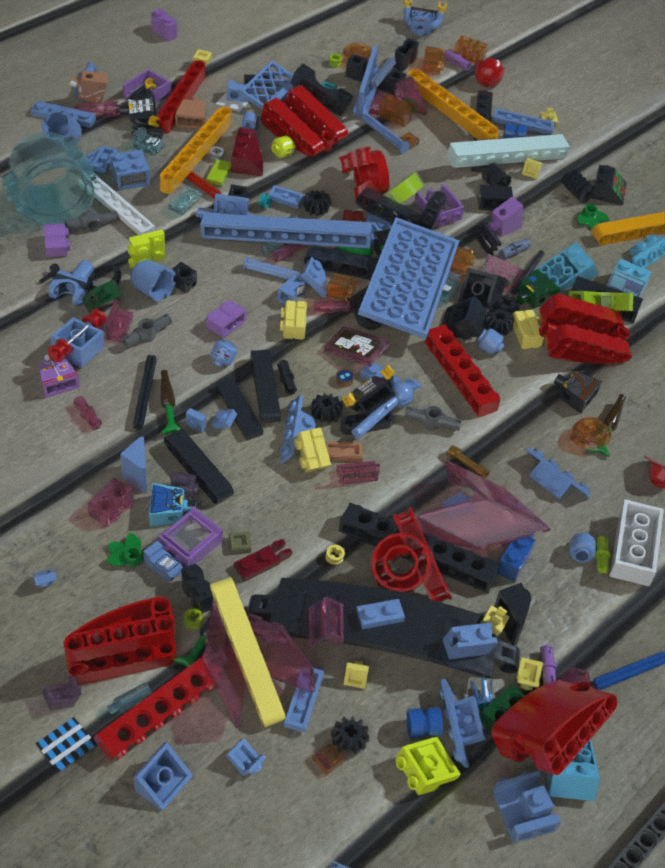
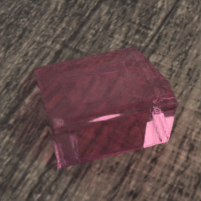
(576, 675)

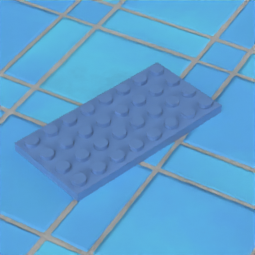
(409, 278)

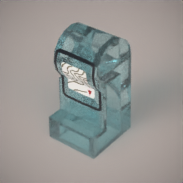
(147, 142)
(451, 287)

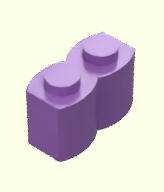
(164, 24)
(55, 239)
(226, 318)

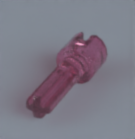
(108, 107)

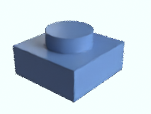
(224, 419)
(195, 420)
(44, 578)

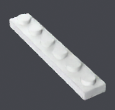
(123, 209)

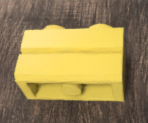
(294, 320)
(527, 329)
(312, 449)

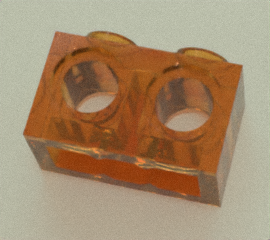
(471, 49)

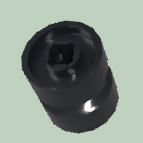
(494, 175)

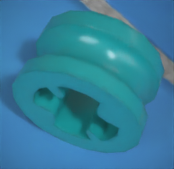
(264, 200)

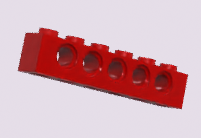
(462, 371)
(108, 737)

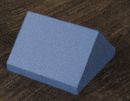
(134, 465)
(162, 777)

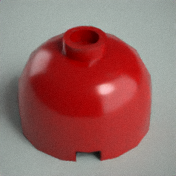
(489, 72)

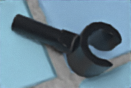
(54, 268)

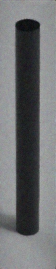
(528, 271)

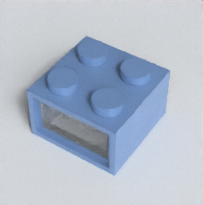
(130, 169)

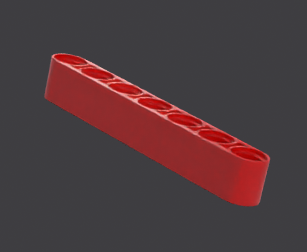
(183, 91)

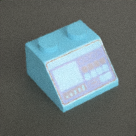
(629, 278)

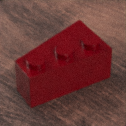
(246, 153)

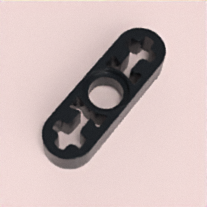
(352, 419)

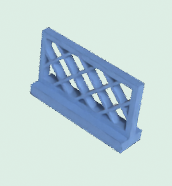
(279, 92)
(366, 92)

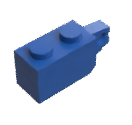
(516, 557)

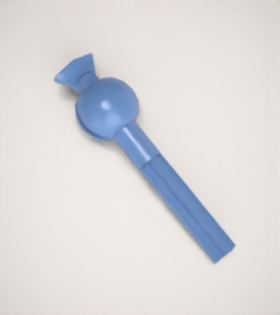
(403, 397)

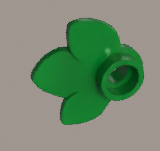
(591, 216)
(122, 552)

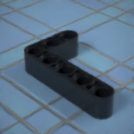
(404, 213)

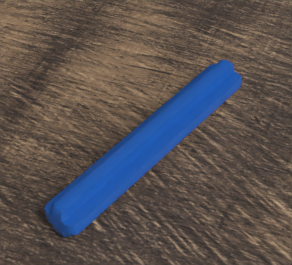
(629, 671)

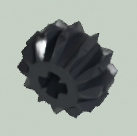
(317, 202)
(499, 321)
(326, 408)
(350, 727)

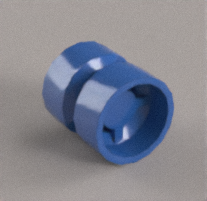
(513, 131)
(424, 722)

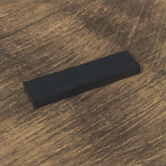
(235, 400)

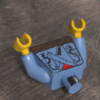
(423, 20)

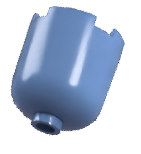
(62, 124)
(153, 279)

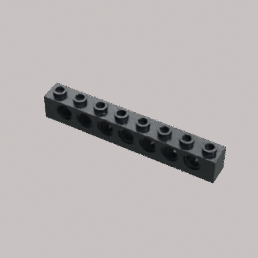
(367, 527)

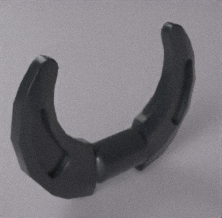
(117, 277)

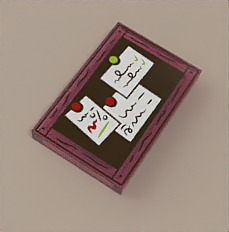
(356, 346)

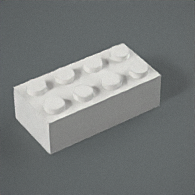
(637, 543)

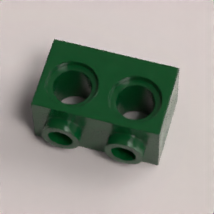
(500, 706)

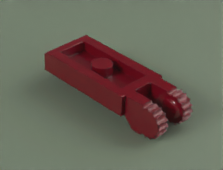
(262, 560)

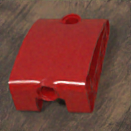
(304, 121)
(583, 331)
(120, 635)
(553, 724)

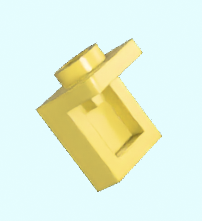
(529, 674)

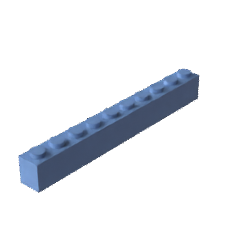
(286, 230)

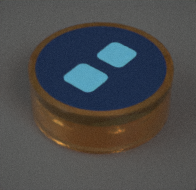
(344, 377)

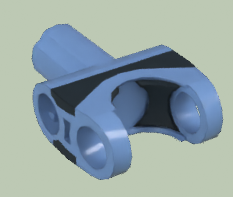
(72, 283)

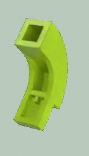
(405, 189)
(614, 301)

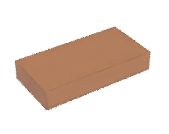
(345, 451)

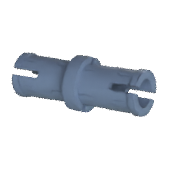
(522, 245)

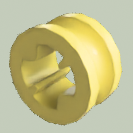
(331, 558)

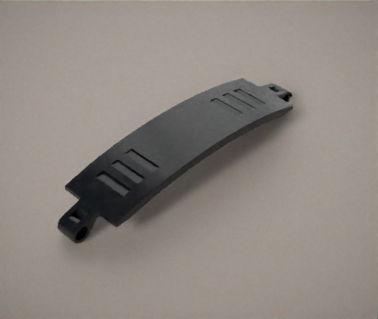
(416, 637)

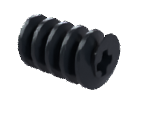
(578, 185)

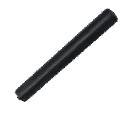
(144, 393)

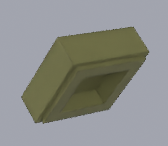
(240, 542)

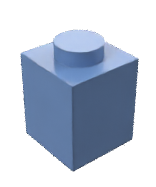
(535, 804)

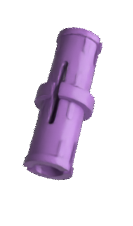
(457, 59)
(549, 665)

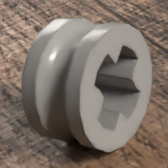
(216, 153)

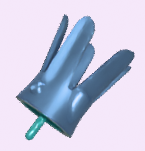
(486, 697)

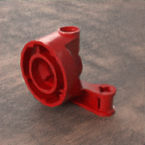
(369, 170)
(407, 542)

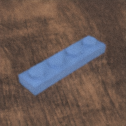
(84, 118)
(533, 124)

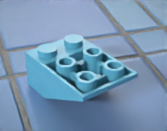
(567, 266)
(578, 779)

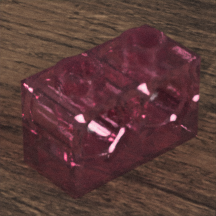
(110, 502)

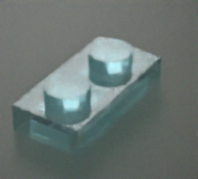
(185, 200)

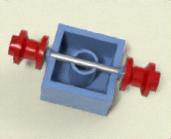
(78, 339)

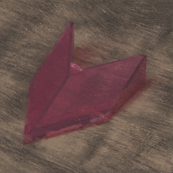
(486, 519)
(279, 651)

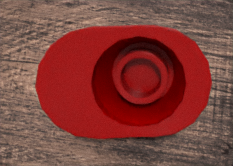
(656, 473)

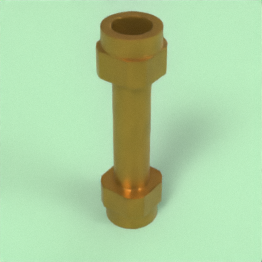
(455, 453)

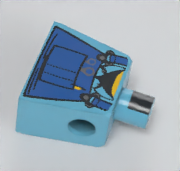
(168, 505)

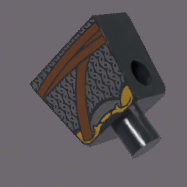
(577, 390)

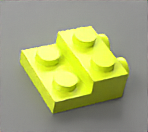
(146, 246)
(426, 765)

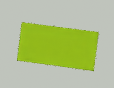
(219, 173)

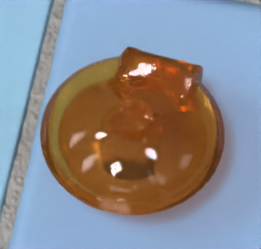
(359, 49)
(590, 433)

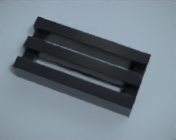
(489, 236)

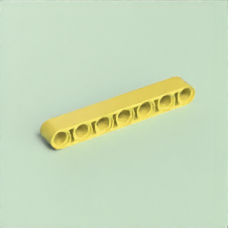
(247, 652)

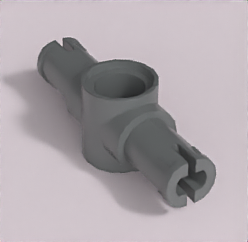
(91, 220)
(146, 330)
(432, 418)

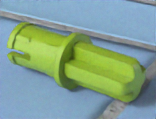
(602, 554)

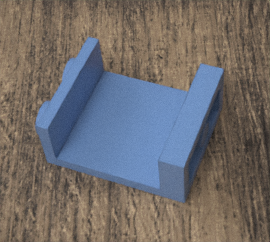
(507, 795)

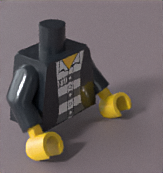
(142, 106)
(372, 392)

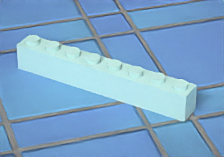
(507, 150)

